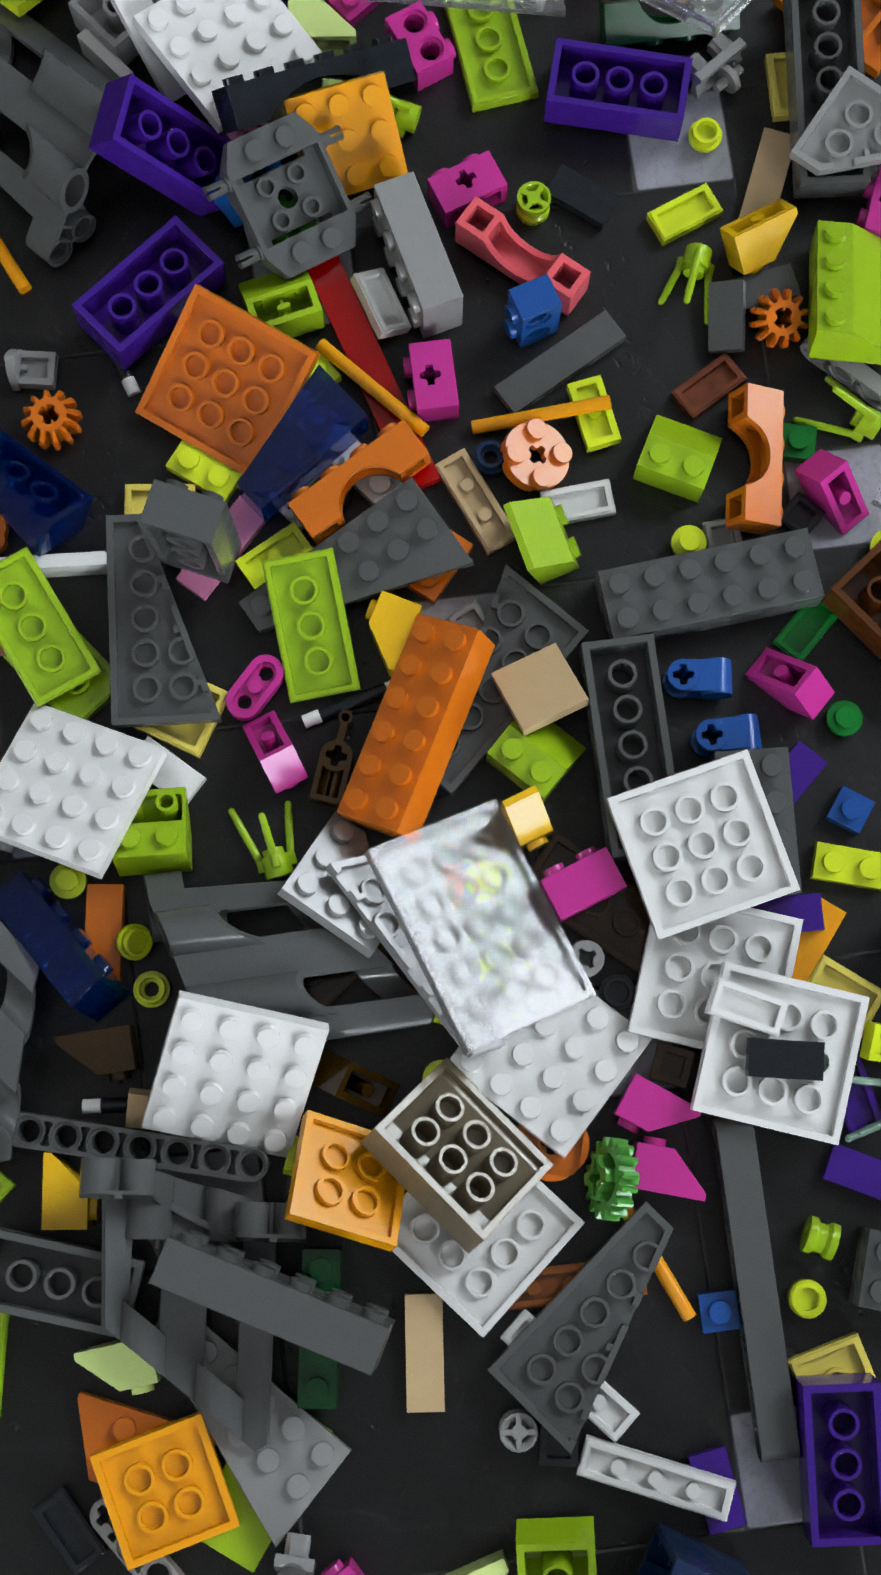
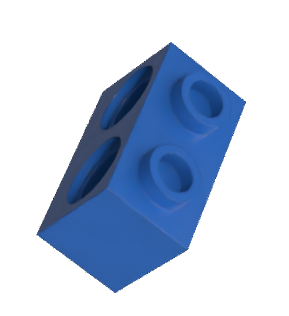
(532, 311)

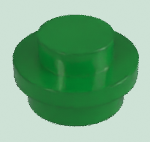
(844, 718)

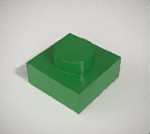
(799, 442)

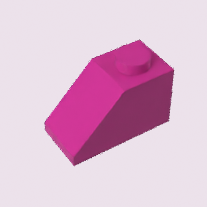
(833, 488)
(791, 682)
(275, 752)
(650, 1107)
(664, 1170)

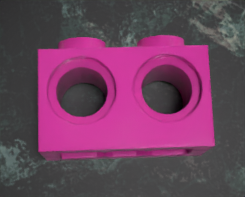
(422, 43)

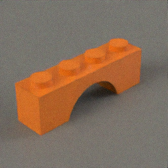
(757, 418)
(393, 454)

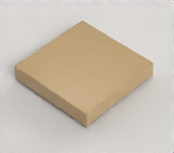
(540, 689)

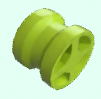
(530, 195)
(820, 1237)

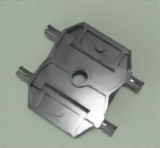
(309, 180)

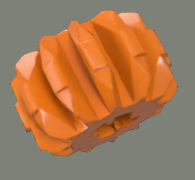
(766, 317)
(46, 409)

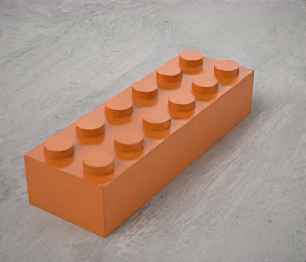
(416, 727)

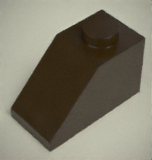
(105, 1050)
(355, 1083)

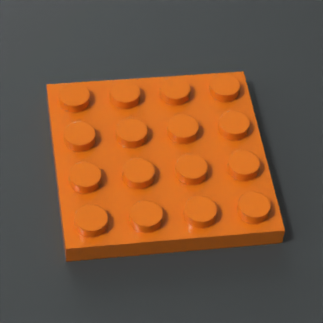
(225, 379)

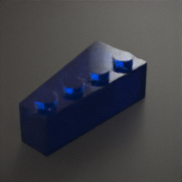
(303, 444)
(38, 499)
(60, 947)

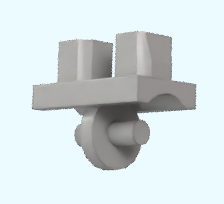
(722, 70)
(295, 1557)

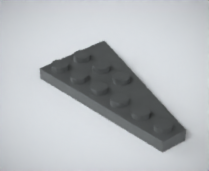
(381, 550)
(518, 625)
(150, 651)
(573, 1340)

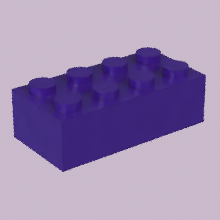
(618, 89)
(158, 142)
(148, 292)
(840, 1458)

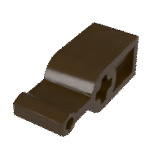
(325, 770)

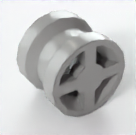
(585, 959)
(518, 1438)

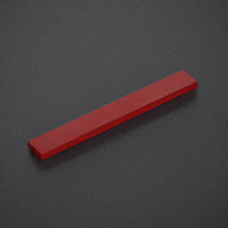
(361, 346)

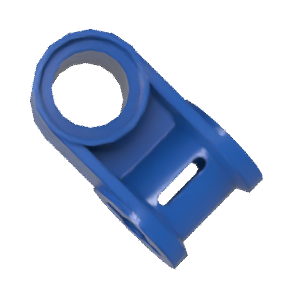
(705, 679)
(730, 734)

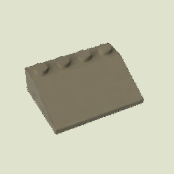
(457, 1155)

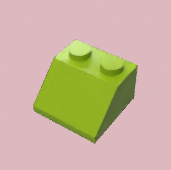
(677, 458)
(542, 537)
(536, 758)
(556, 1546)

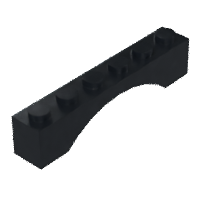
(254, 101)

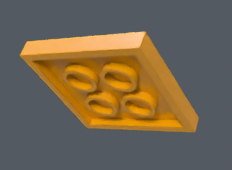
(367, 119)
(342, 1185)
(164, 1490)

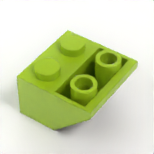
(283, 303)
(157, 836)

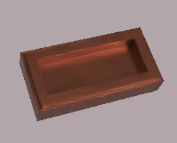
(708, 387)

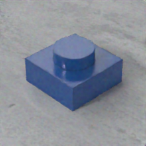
(849, 810)
(718, 1311)

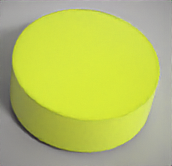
(806, 1298)

